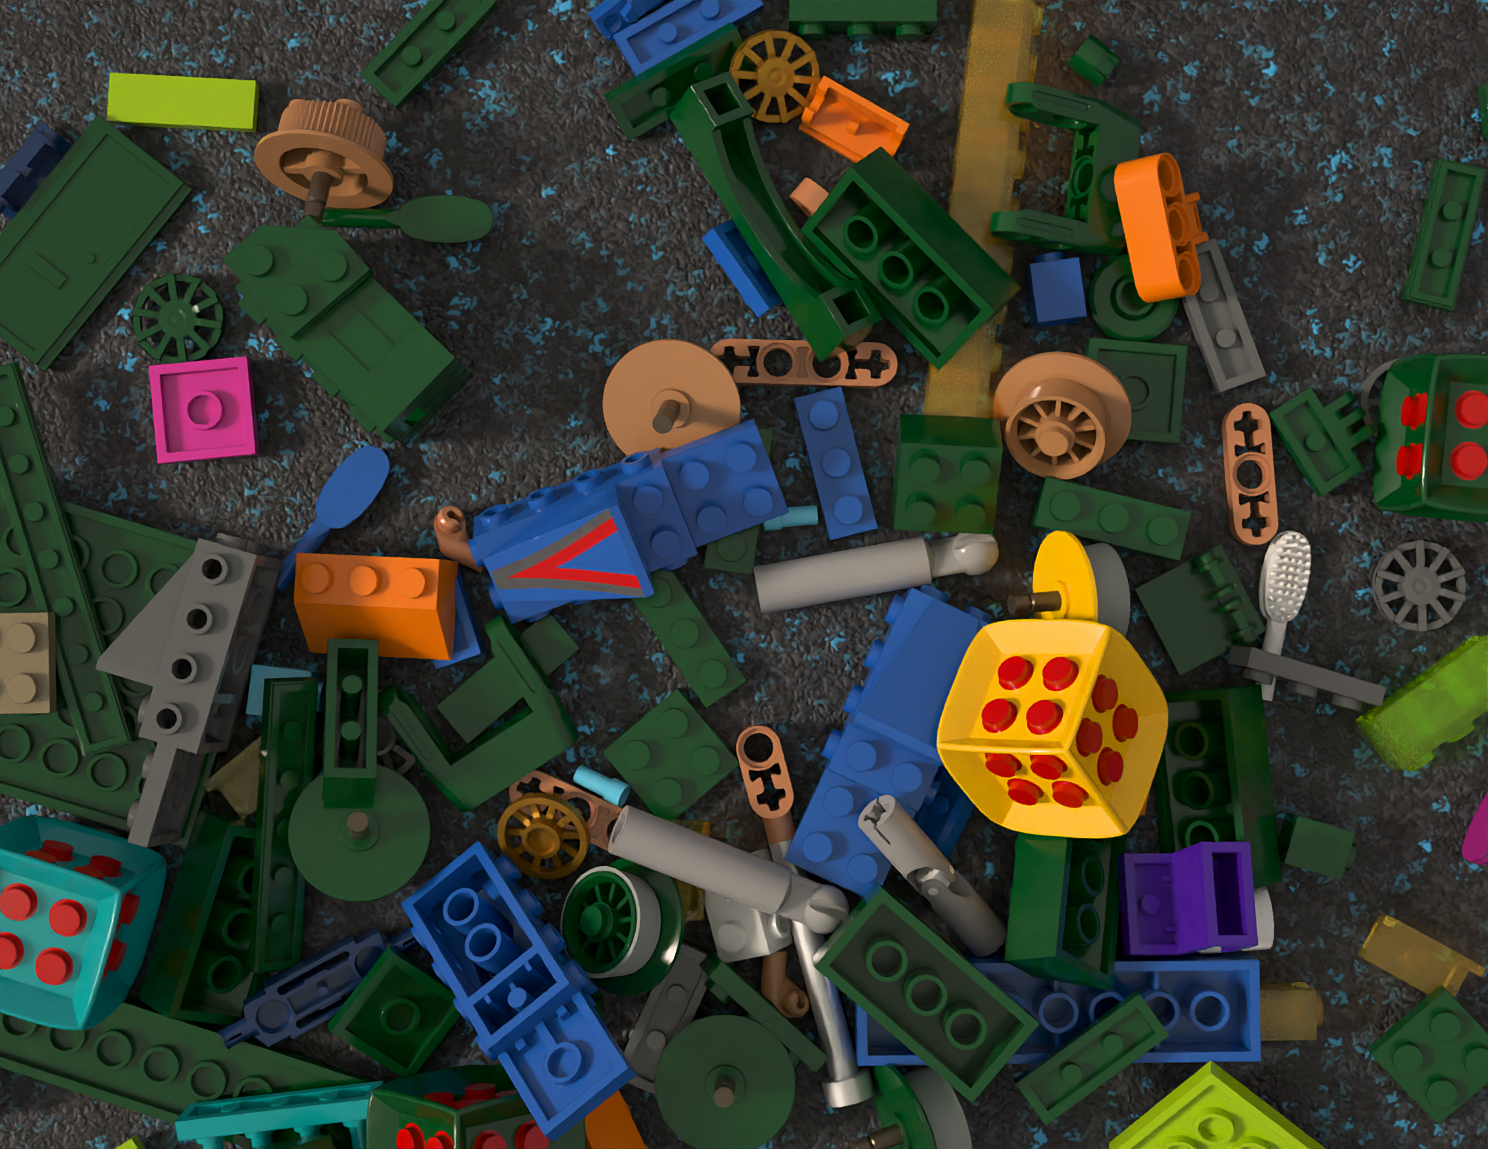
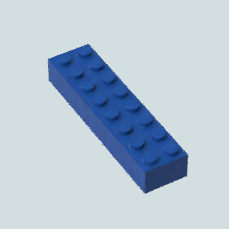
(1200, 1000)

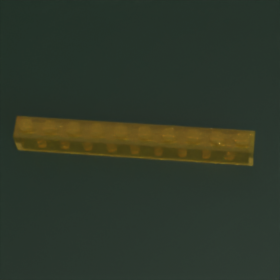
(983, 182)

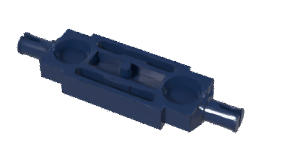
(276, 1011)

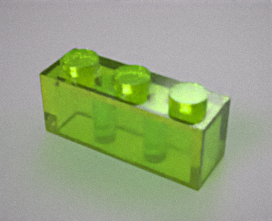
(1431, 707)

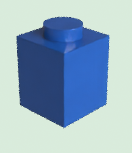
(1054, 291)

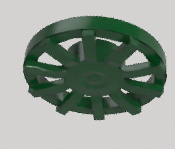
(178, 318)

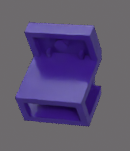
(1188, 900)

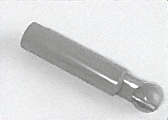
(871, 570)
(726, 870)

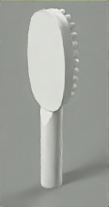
(1282, 590)

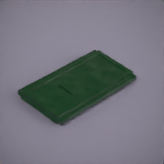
(80, 239)

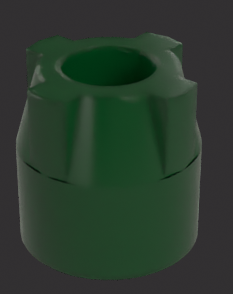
(1093, 60)

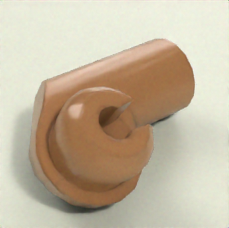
(780, 989)

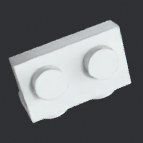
(744, 931)

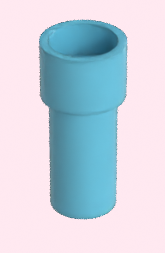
(796, 517)
(610, 789)

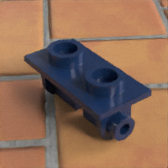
(30, 168)

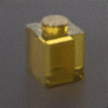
(1289, 1011)

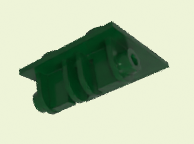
(1200, 610)

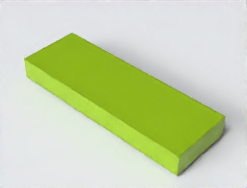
(183, 102)

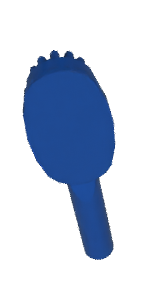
(341, 502)

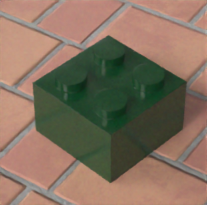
(946, 473)

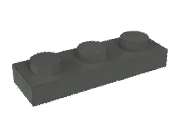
(1221, 325)
(1305, 678)
(665, 1013)

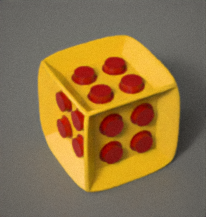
(1054, 727)

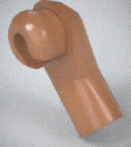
(453, 536)

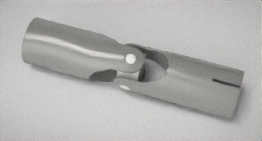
(947, 891)

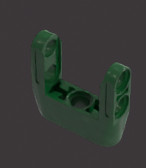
(1101, 142)
(503, 752)

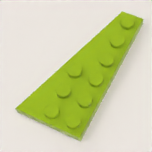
(1212, 1113)

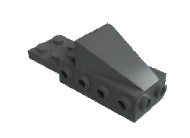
(198, 655)

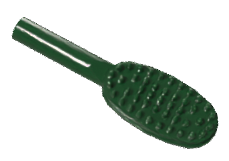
(426, 218)

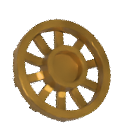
(776, 75)
(544, 835)

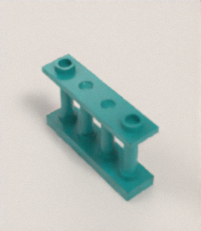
(263, 1114)

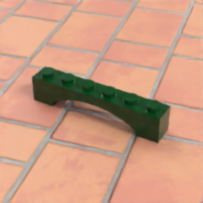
(720, 135)

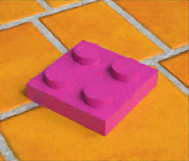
(204, 410)

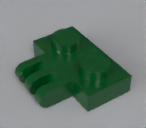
(1321, 438)

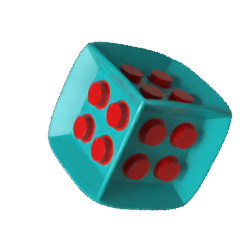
(72, 920)

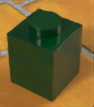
(1316, 846)

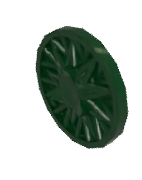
(1119, 308)

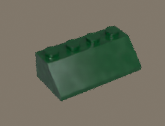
(909, 257)
(1218, 776)
(1065, 908)
(204, 936)

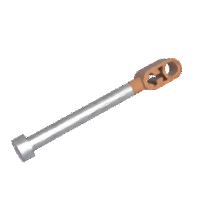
(845, 1081)

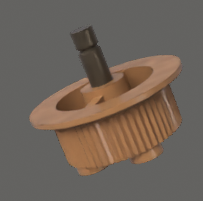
(327, 156)

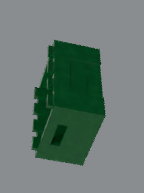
(372, 358)

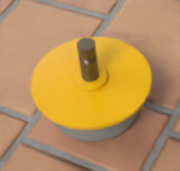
(1076, 583)

